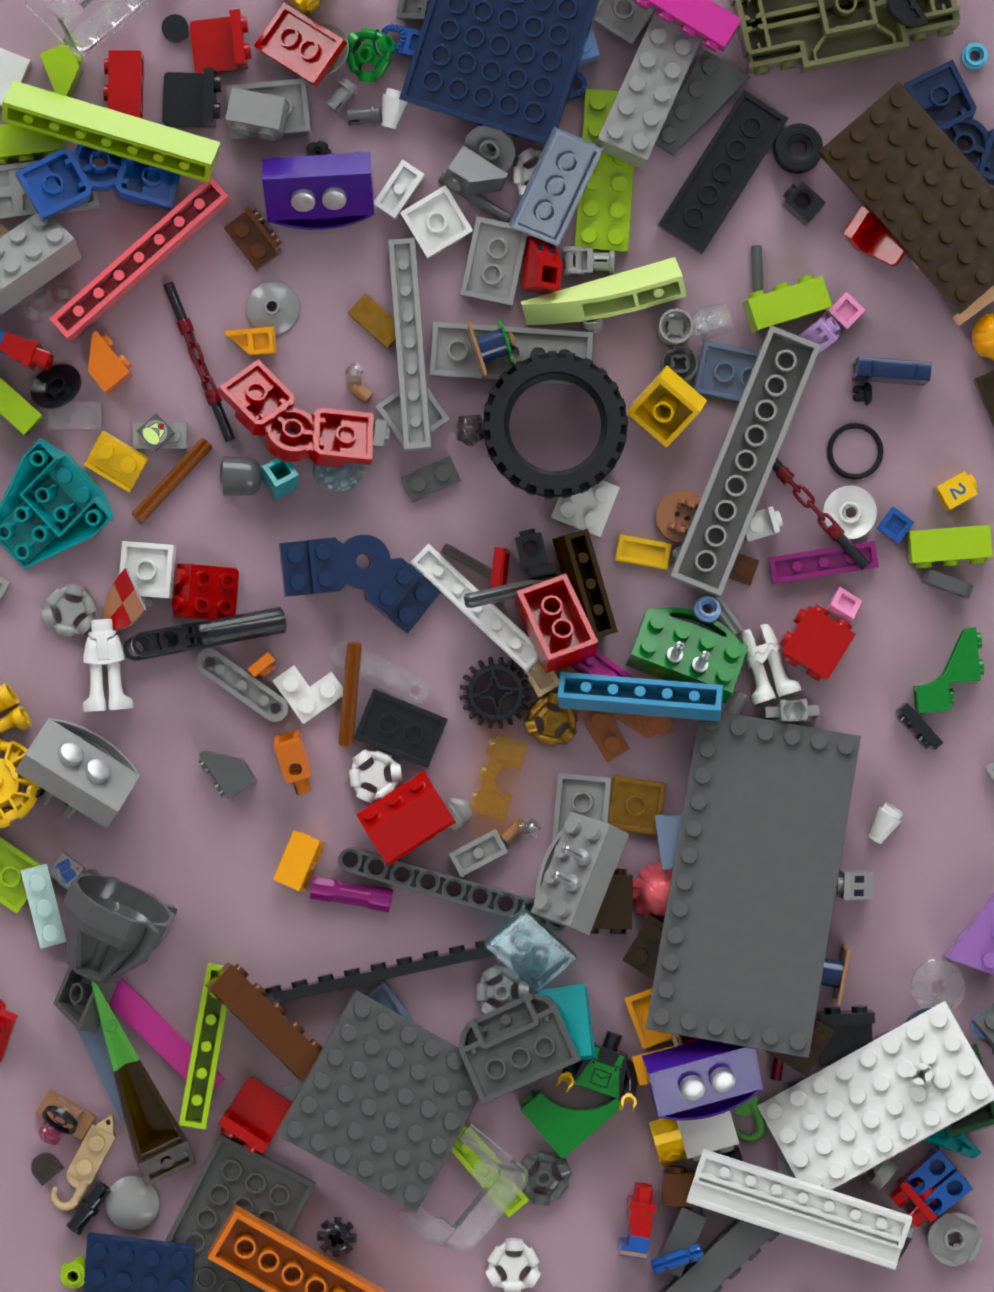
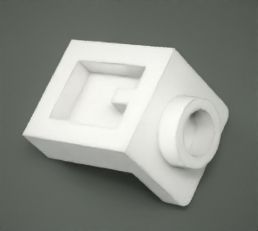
(763, 524)

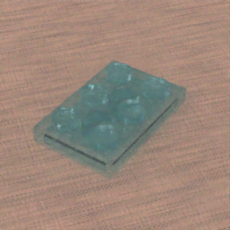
(530, 949)

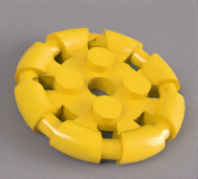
(10, 784)

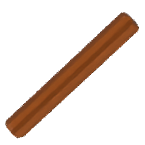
(172, 480)
(350, 693)

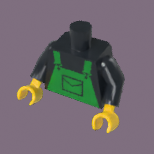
(607, 1073)

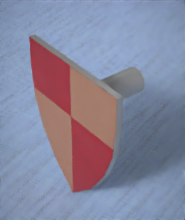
(124, 602)

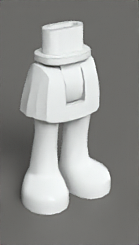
(104, 649)

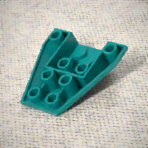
(50, 506)

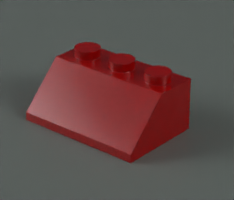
(406, 818)

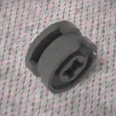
(681, 361)

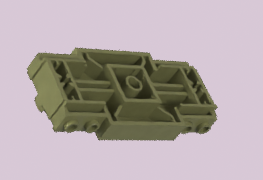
(830, 31)

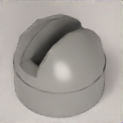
(593, 325)

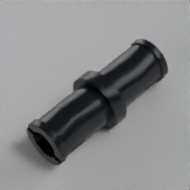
(88, 1207)

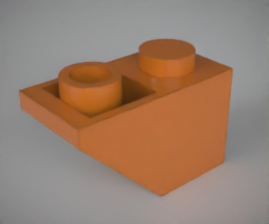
(105, 365)

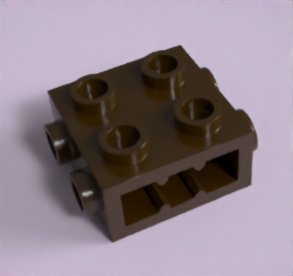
(617, 905)

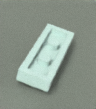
(43, 906)

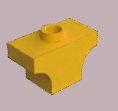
(667, 1141)

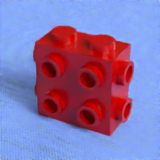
(816, 642)

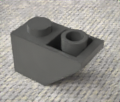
(230, 772)

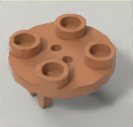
(677, 501)

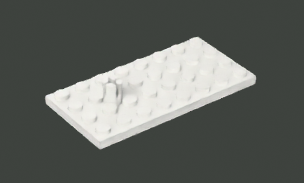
(878, 1100)

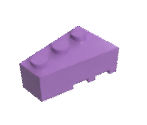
(976, 942)

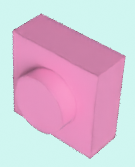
(846, 310)
(844, 605)

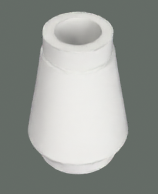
(392, 108)
(885, 822)

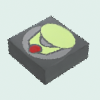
(155, 432)

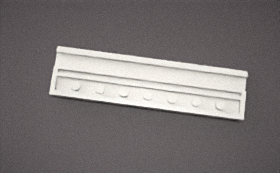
(799, 1209)

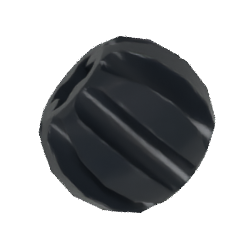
(341, 1244)

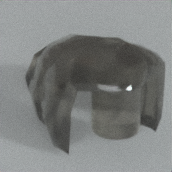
(470, 429)

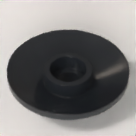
(56, 386)

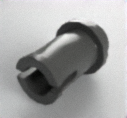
(364, 115)

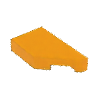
(255, 340)

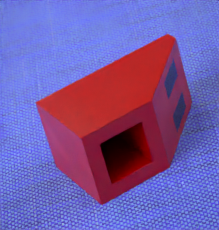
(541, 267)

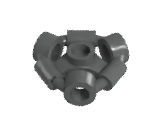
(545, 1177)

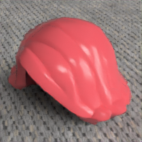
(652, 890)

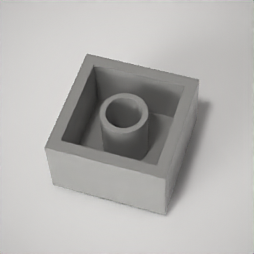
(257, 114)

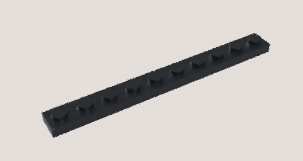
(377, 972)

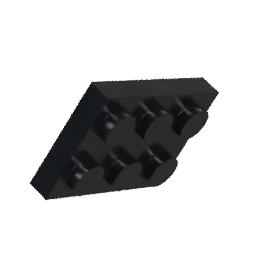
(400, 728)

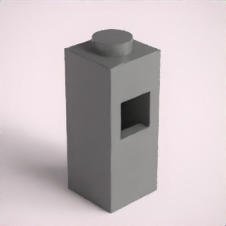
(683, 1233)

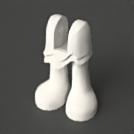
(756, 656)

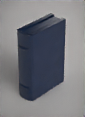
(891, 371)

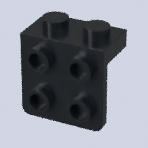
(191, 99)
(851, 1032)

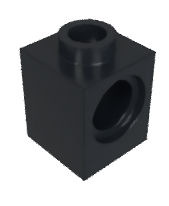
(804, 215)
(530, 561)

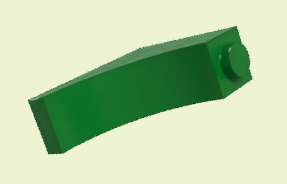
(565, 1125)

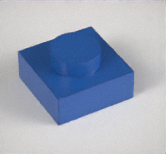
(895, 525)

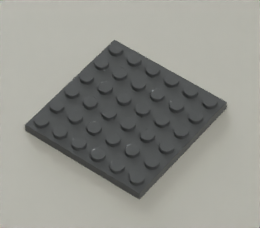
(382, 1101)

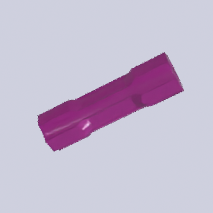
(353, 894)

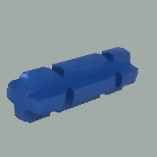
(677, 1259)

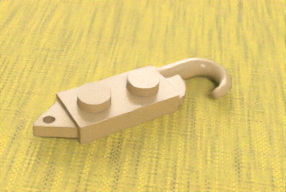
(87, 1162)

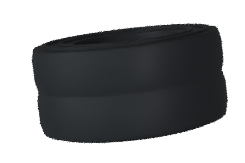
(798, 133)

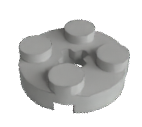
(961, 1252)

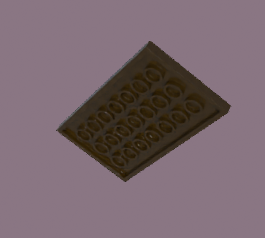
(920, 193)

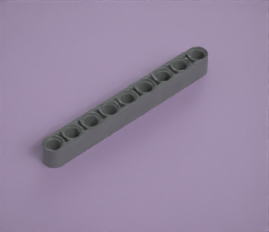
(439, 890)

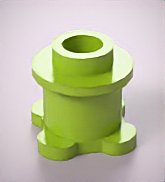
(77, 1266)

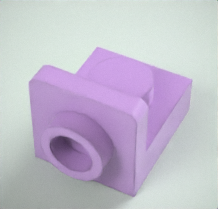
(822, 331)

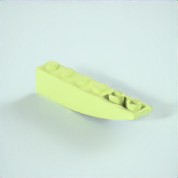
(608, 295)

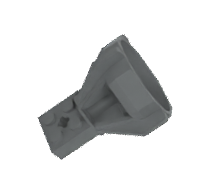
(108, 935)

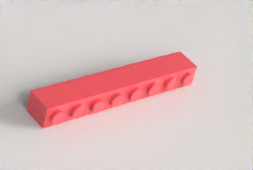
(140, 259)

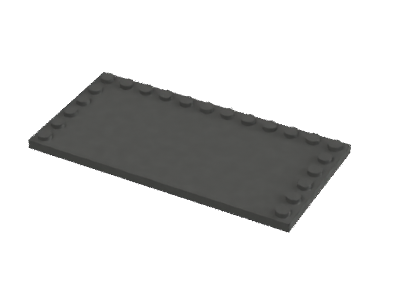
(754, 884)

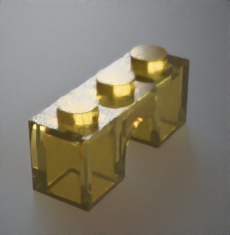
(490, 800)

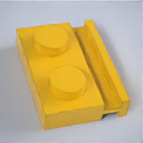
(116, 461)

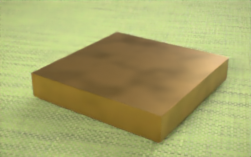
(635, 804)

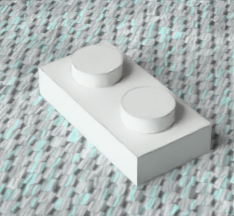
(398, 189)

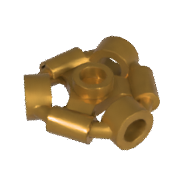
(551, 721)

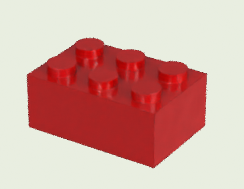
(556, 623)

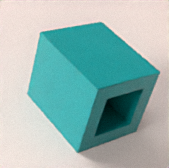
(280, 478)

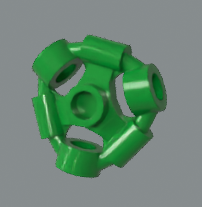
(368, 53)

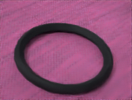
(855, 426)

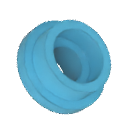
(978, 49)

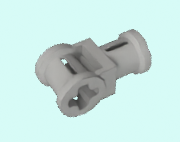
(587, 261)

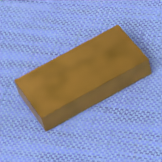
(374, 320)

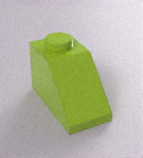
(63, 69)

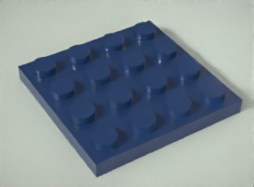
(137, 1265)

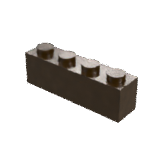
(580, 564)

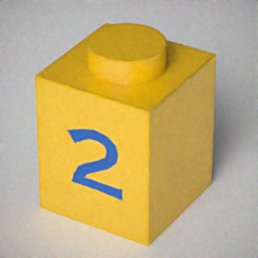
(956, 490)

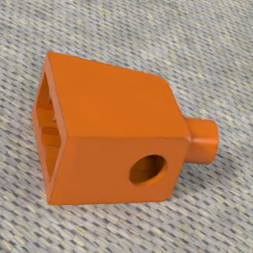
(290, 750)

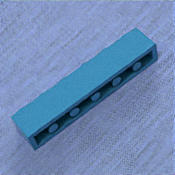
(640, 696)

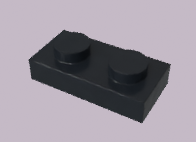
(926, 735)

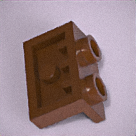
(253, 238)

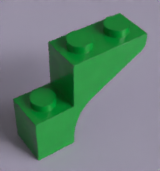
(961, 667)

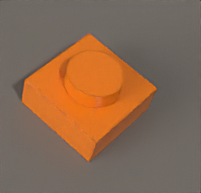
(263, 665)

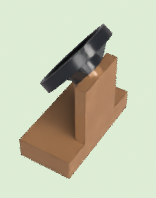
(66, 1113)

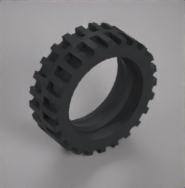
(555, 367)

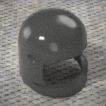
(240, 476)

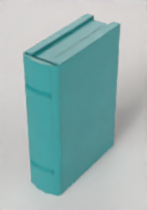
(577, 1016)

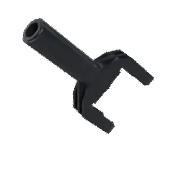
(207, 633)

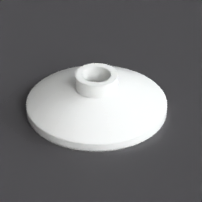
(854, 497)

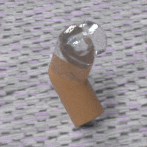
(354, 384)
(521, 826)

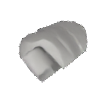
(460, 811)

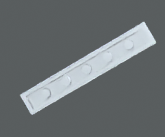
(486, 617)

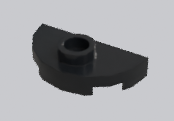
(906, 12)

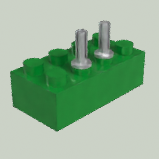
(686, 650)

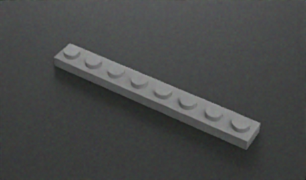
(410, 344)

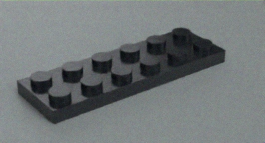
(722, 172)

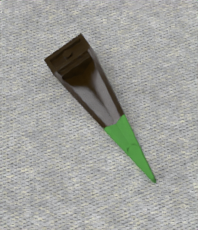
(152, 1130)

